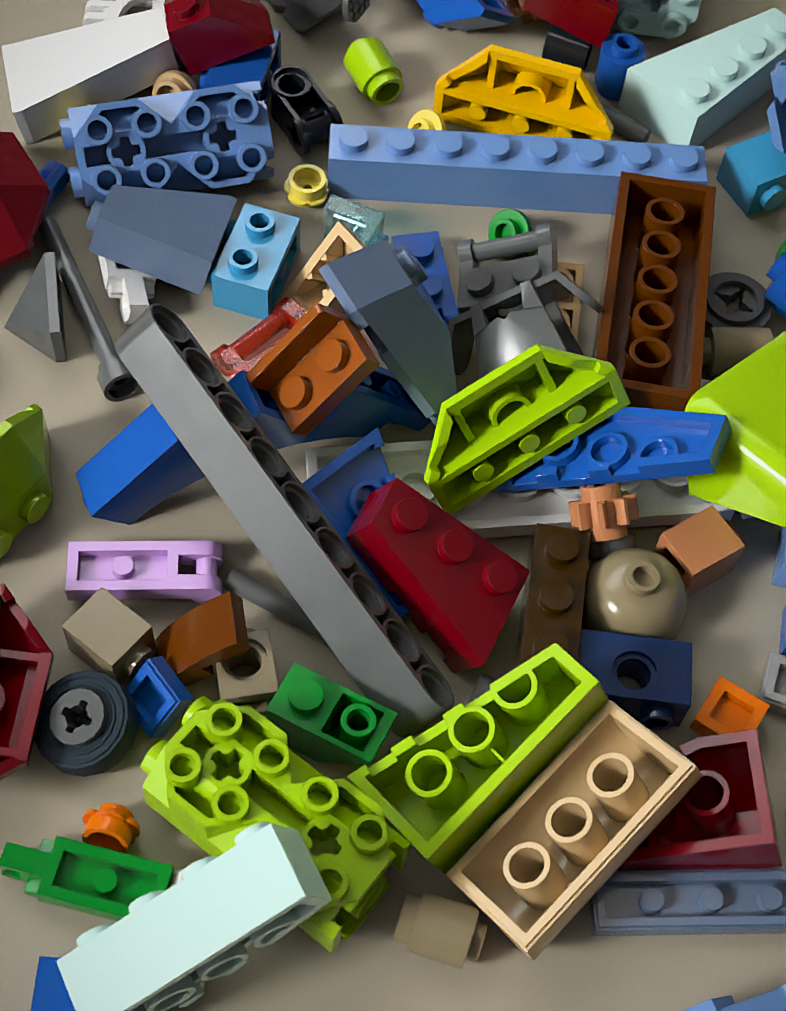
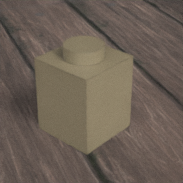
(110, 636)

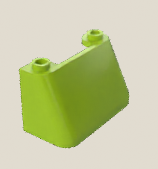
(754, 458)

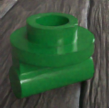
(509, 223)

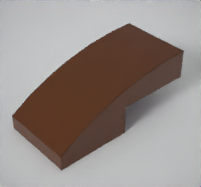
(204, 638)

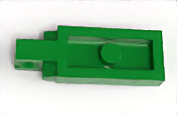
(84, 876)

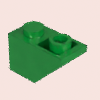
(328, 719)

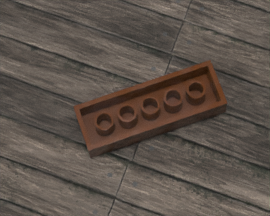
(656, 289)

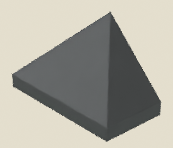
(40, 311)

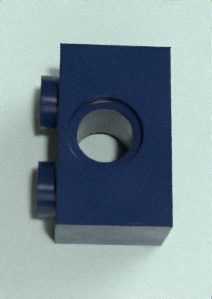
(656, 664)

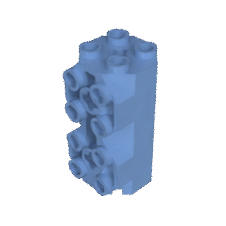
(170, 141)

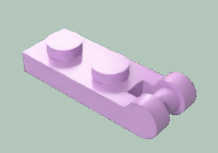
(144, 569)

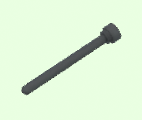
(113, 375)

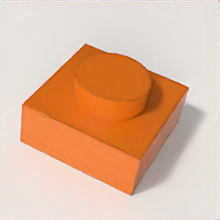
(728, 710)

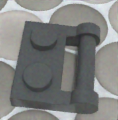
(487, 281)

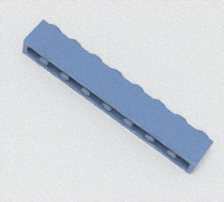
(496, 168)

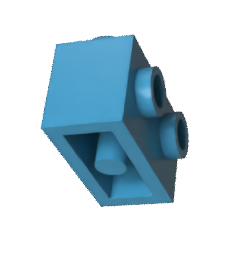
(254, 261)

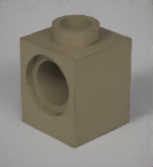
(252, 690)

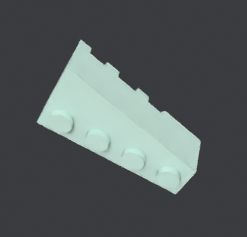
(706, 82)
(197, 925)

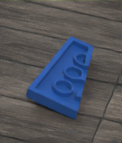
(631, 448)

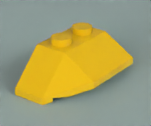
(521, 96)

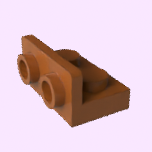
(314, 367)

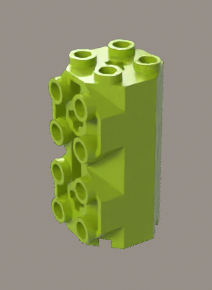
(236, 771)

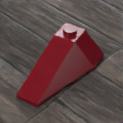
(722, 818)

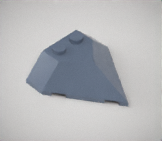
(387, 299)

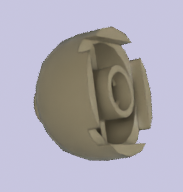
(635, 595)

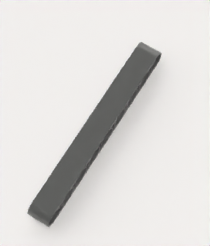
(283, 520)

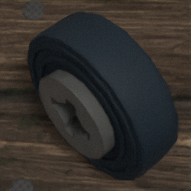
(91, 743)

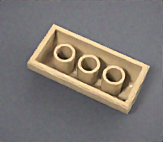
(573, 828)

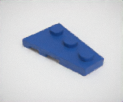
(344, 487)

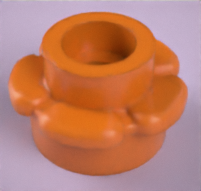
(110, 827)

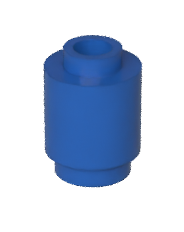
(615, 58)

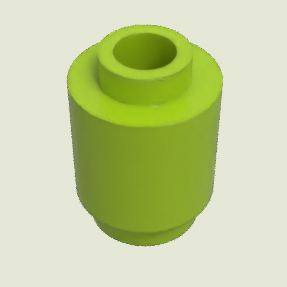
(373, 70)

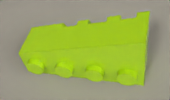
(482, 756)

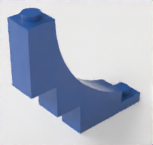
(151, 463)

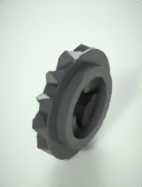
(728, 286)

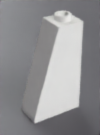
(85, 67)

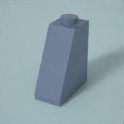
(161, 232)

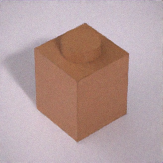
(701, 548)

